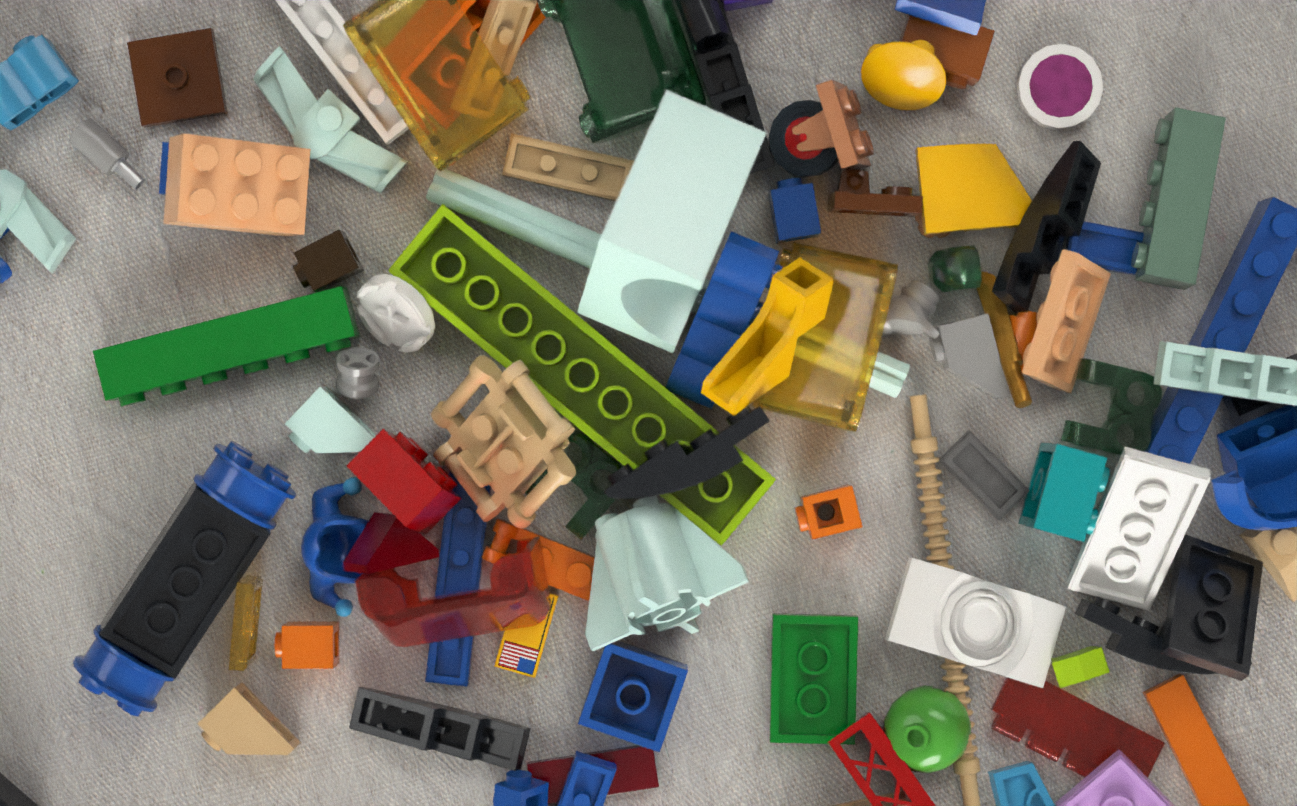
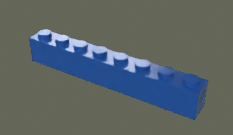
(1228, 323)

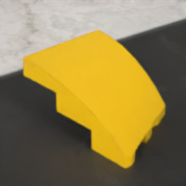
(968, 188)

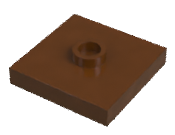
(177, 77)

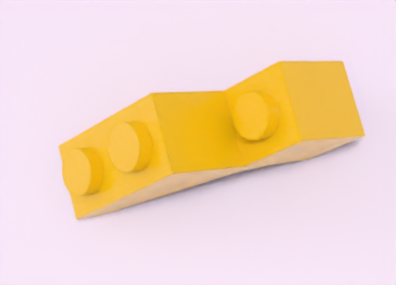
(767, 347)

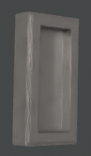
(984, 475)

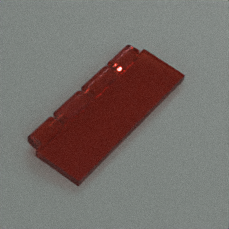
(1068, 722)

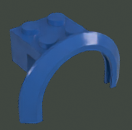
(1259, 472)

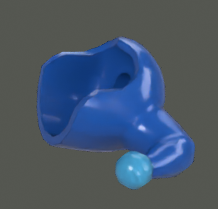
(329, 542)

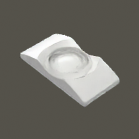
(975, 622)

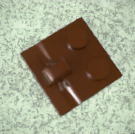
(854, 197)

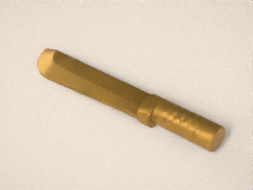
(1005, 340)

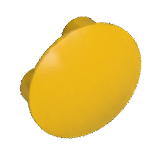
(903, 74)

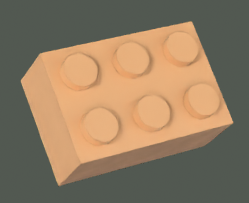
(236, 185)

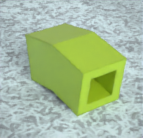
(1080, 666)

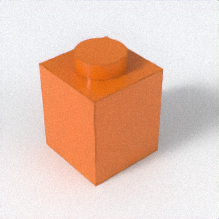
(308, 645)

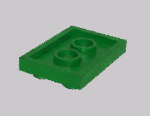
(812, 677)

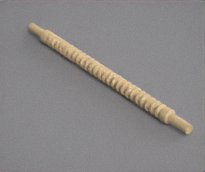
(924, 446)

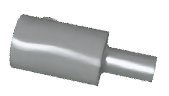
(104, 152)

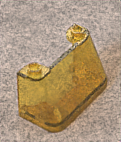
(437, 74)
(840, 352)

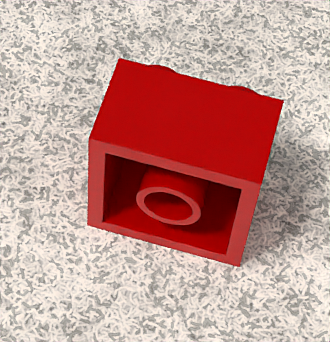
(404, 482)

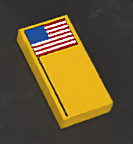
(523, 647)

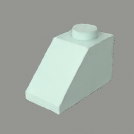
(328, 425)

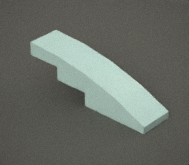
(1227, 373)

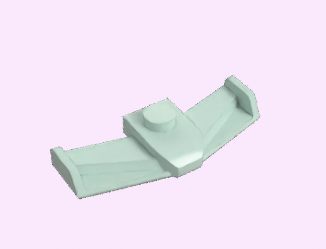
(324, 125)
(32, 222)

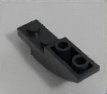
(672, 470)
(1134, 639)

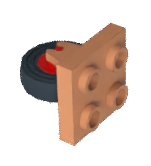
(815, 135)

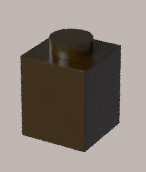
(327, 262)

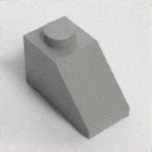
(971, 354)

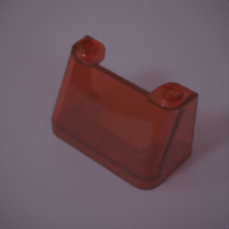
(515, 600)

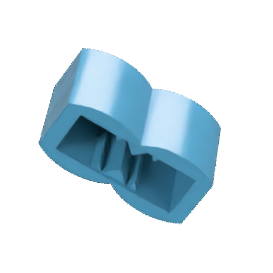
(32, 80)

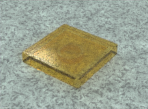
(245, 622)

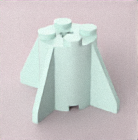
(653, 571)

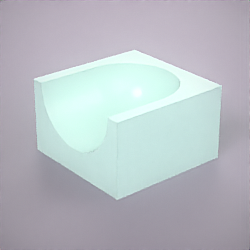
(669, 221)

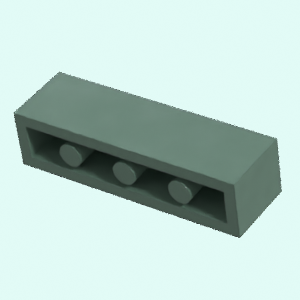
(1178, 198)

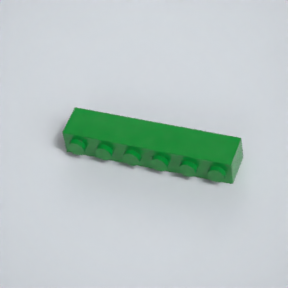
(227, 344)

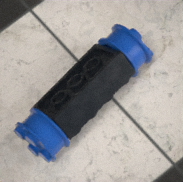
(184, 579)

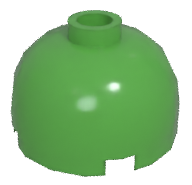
(928, 728)

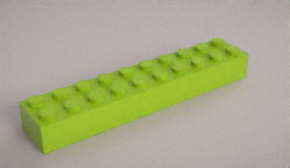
(570, 364)

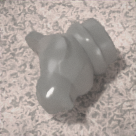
(911, 311)

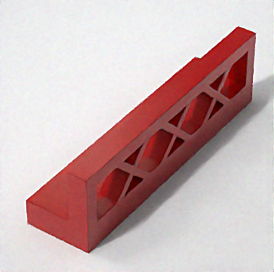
(897, 768)

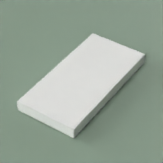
(1138, 528)

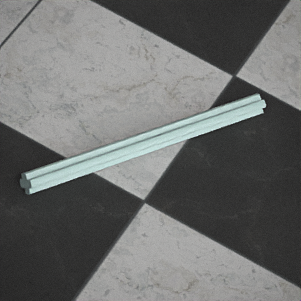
(576, 243)

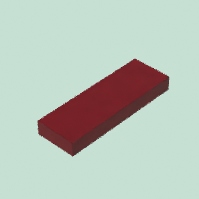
(634, 770)

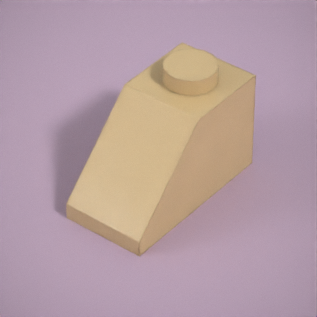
(1278, 554)
(246, 726)

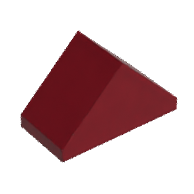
(387, 545)

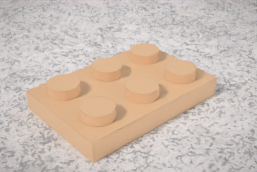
(1065, 321)

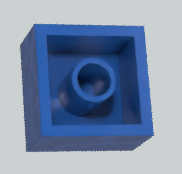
(633, 695)

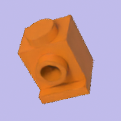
(844, 516)

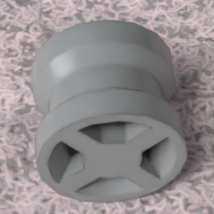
(357, 372)

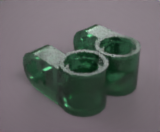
(1120, 410)
(598, 502)

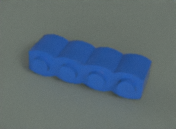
(723, 314)

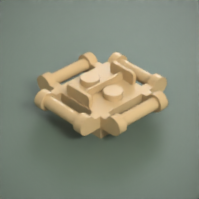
(504, 442)

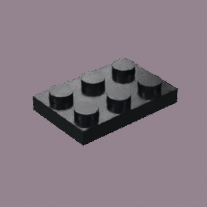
(1212, 608)

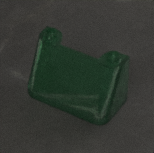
(625, 60)

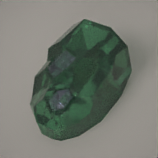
(955, 269)

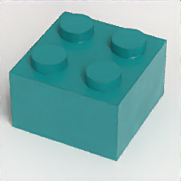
(1064, 491)

